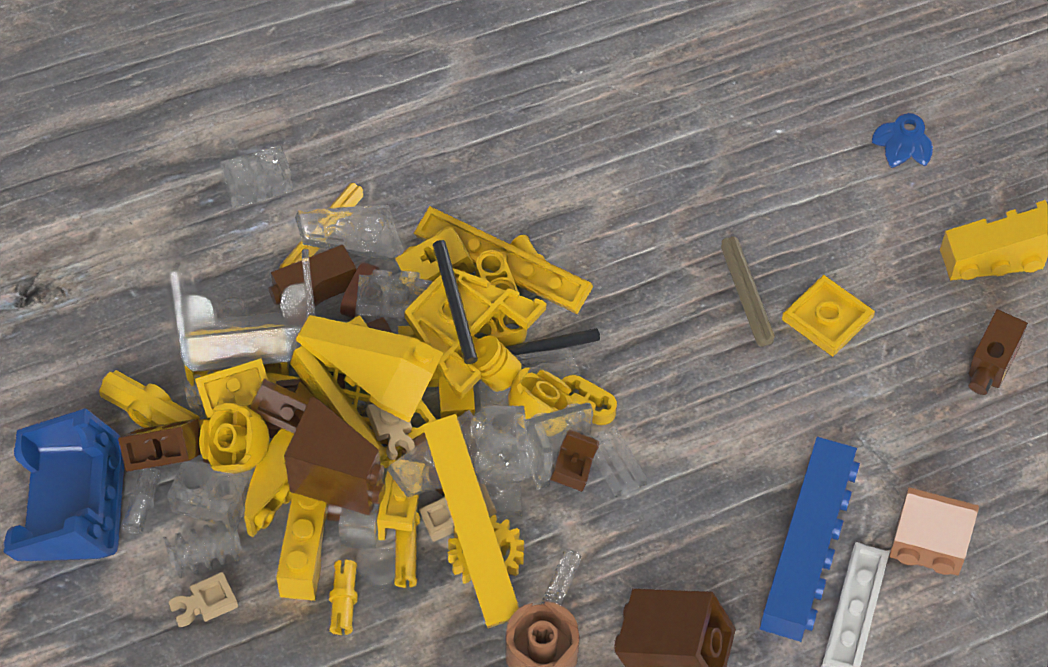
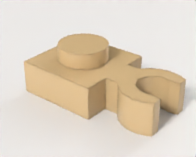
(390, 428)
(208, 598)

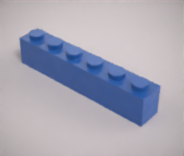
(808, 540)

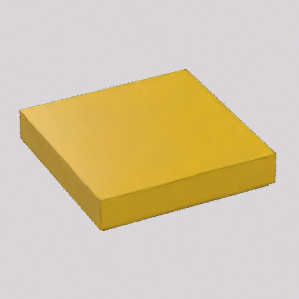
(828, 315)

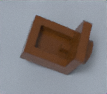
(574, 460)

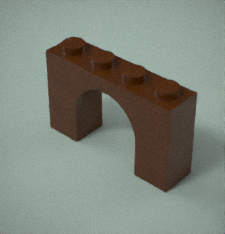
(330, 277)

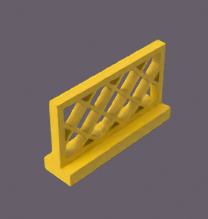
(326, 389)

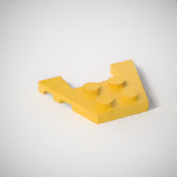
(434, 325)

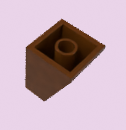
(333, 462)
(674, 630)

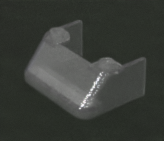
(236, 340)

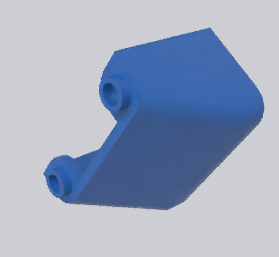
(71, 490)

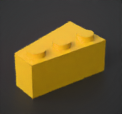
(999, 246)

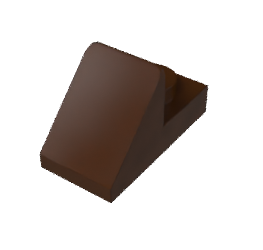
(280, 404)

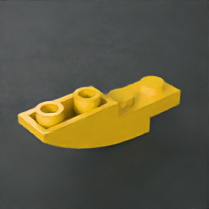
(268, 485)

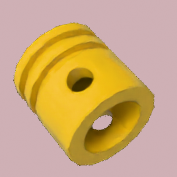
(495, 363)

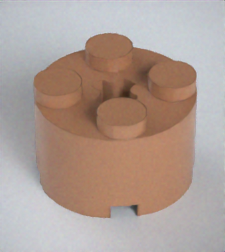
(542, 637)

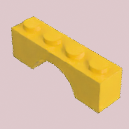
(301, 549)

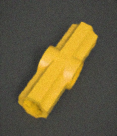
(144, 404)

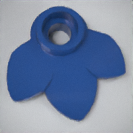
(904, 143)

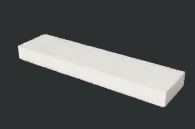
(856, 607)

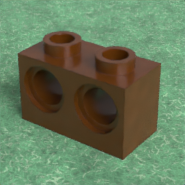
(160, 445)

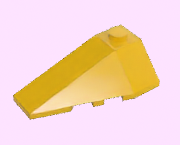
(382, 363)

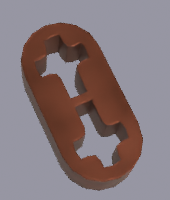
(349, 300)

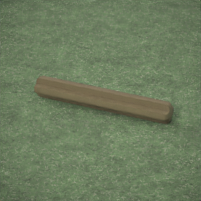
(747, 291)

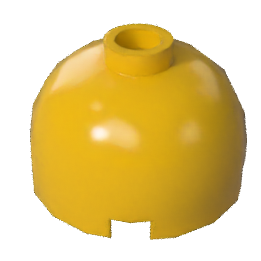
(539, 392)
(234, 438)

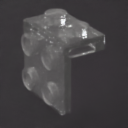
(547, 433)

